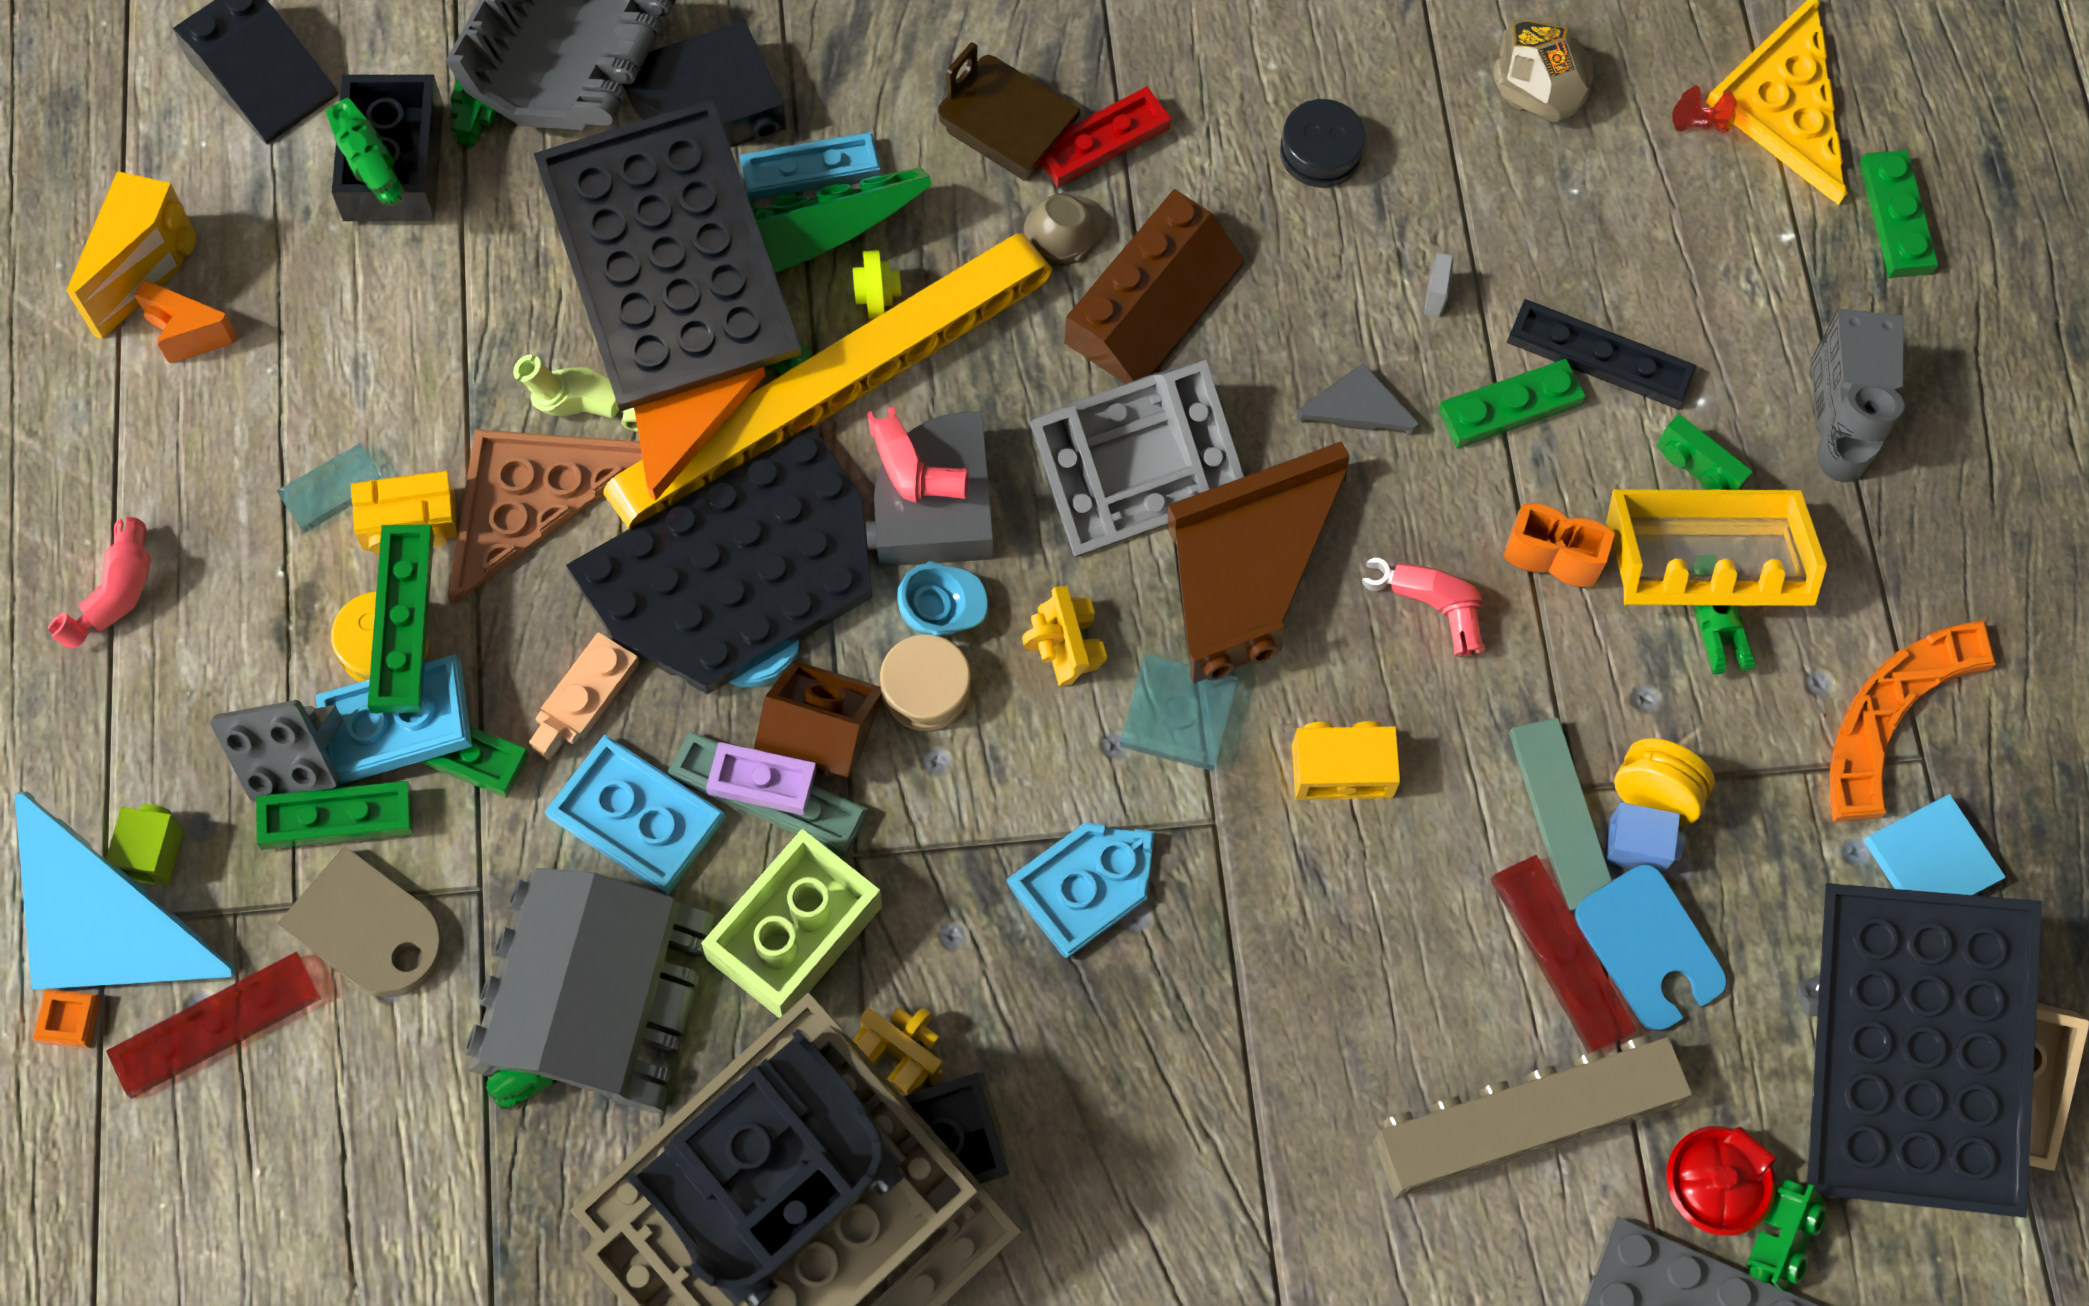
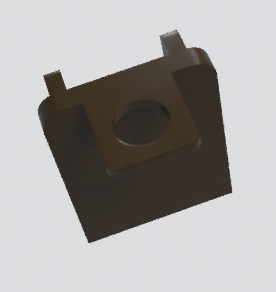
(1003, 112)

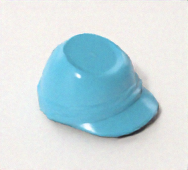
(941, 599)

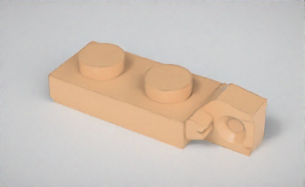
(582, 695)

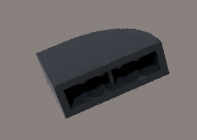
(717, 67)

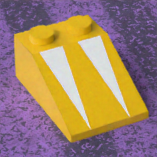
(134, 239)

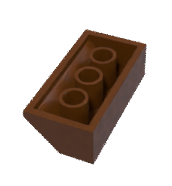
(1154, 290)

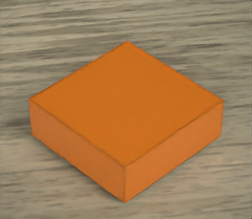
(67, 1018)

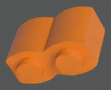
(1565, 547)

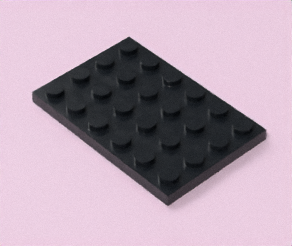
(667, 255)
(1925, 1049)

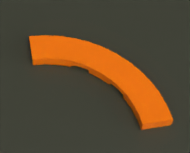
(1881, 704)

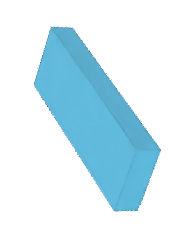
(810, 166)

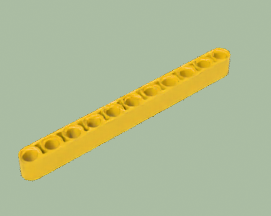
(847, 370)

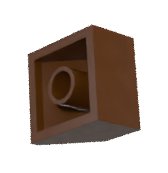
(818, 718)

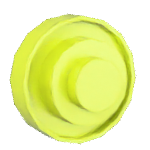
(876, 284)

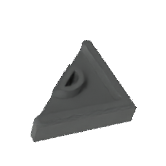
(1359, 403)

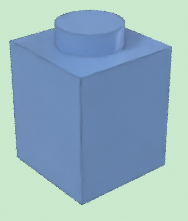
(1643, 837)

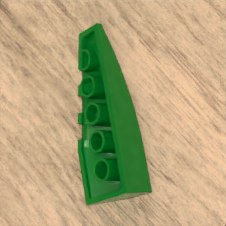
(804, 228)

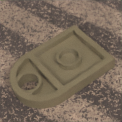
(361, 924)

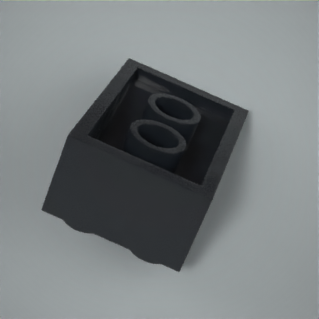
(255, 64)

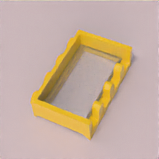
(1716, 547)

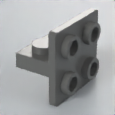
(279, 747)

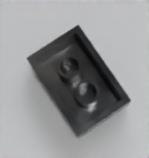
(409, 122)

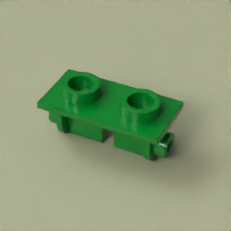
(1798, 1219)

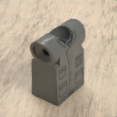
(1857, 390)

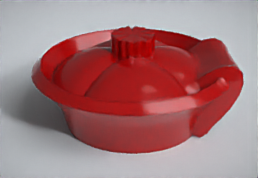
(1721, 1180)

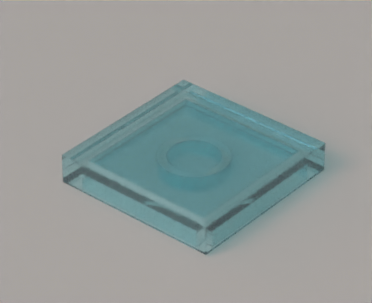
(1174, 716)

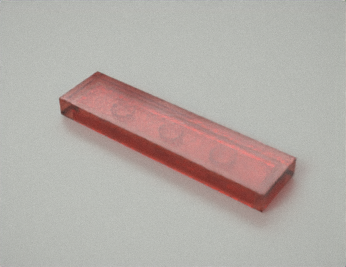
(1563, 954)
(213, 1025)

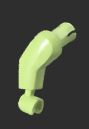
(570, 391)

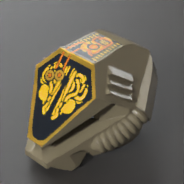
(1543, 70)

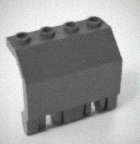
(555, 57)
(589, 985)

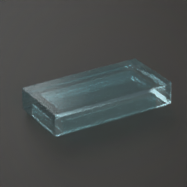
(327, 488)

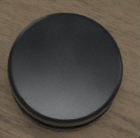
(1322, 143)

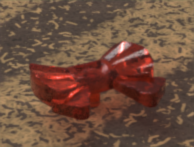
(1690, 113)

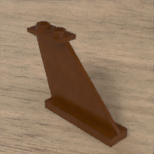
(1246, 555)

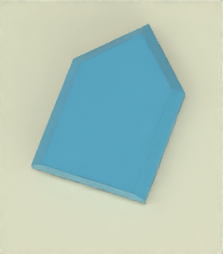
(1085, 883)

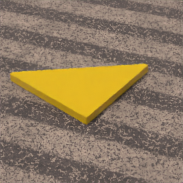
(1790, 102)

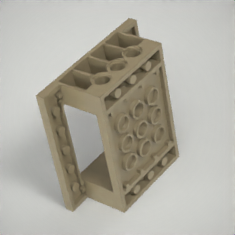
(851, 1256)

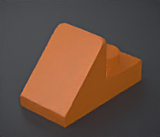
(186, 324)

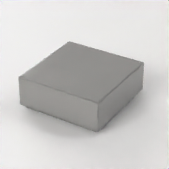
(1438, 285)

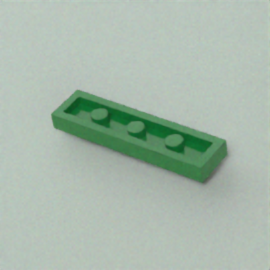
(401, 619)

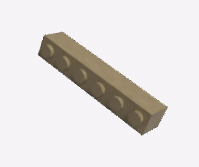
(1530, 1116)

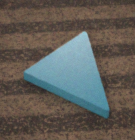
(94, 920)

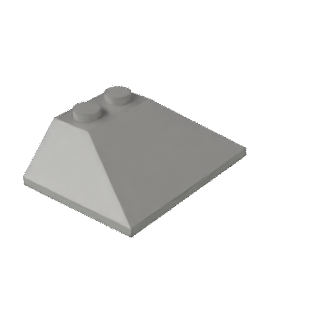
(1134, 452)

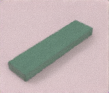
(1560, 810)
(827, 816)

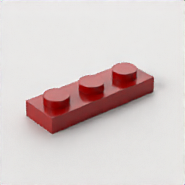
(1106, 136)

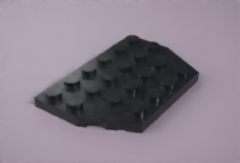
(735, 566)

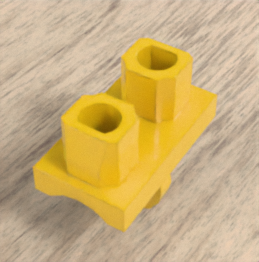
(1059, 636)
(916, 1062)

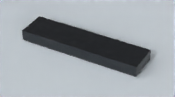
(1602, 354)

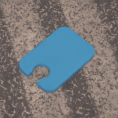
(1643, 936)

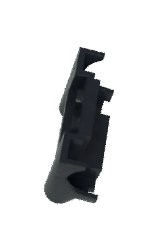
(768, 1170)

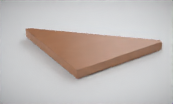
(524, 491)

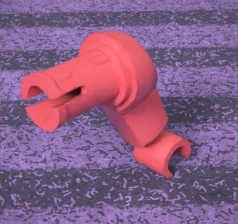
(123, 579)

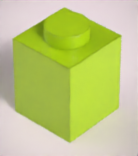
(146, 844)

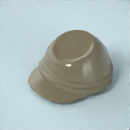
(1065, 227)

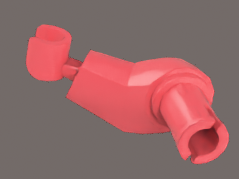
(905, 467)

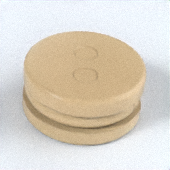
(925, 682)

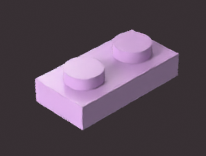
(761, 778)

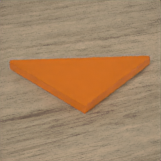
(681, 425)

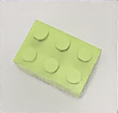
(792, 924)

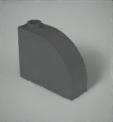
(937, 526)

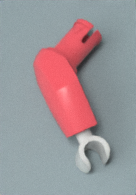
(1441, 591)

